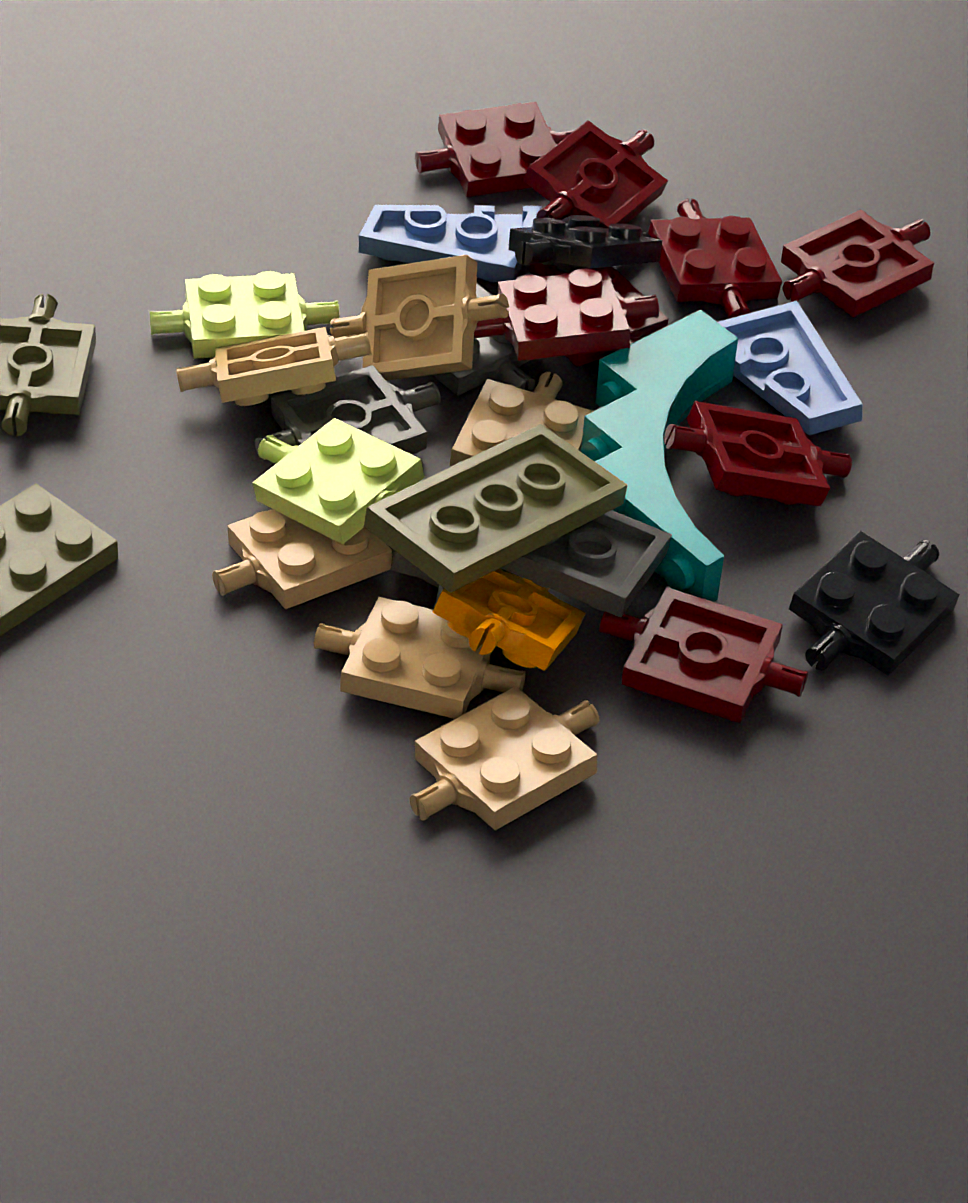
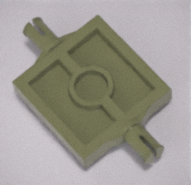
(43, 364)

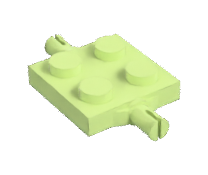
(240, 310)
(333, 477)

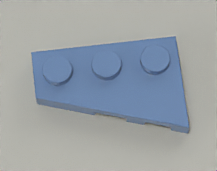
(429, 233)
(792, 368)

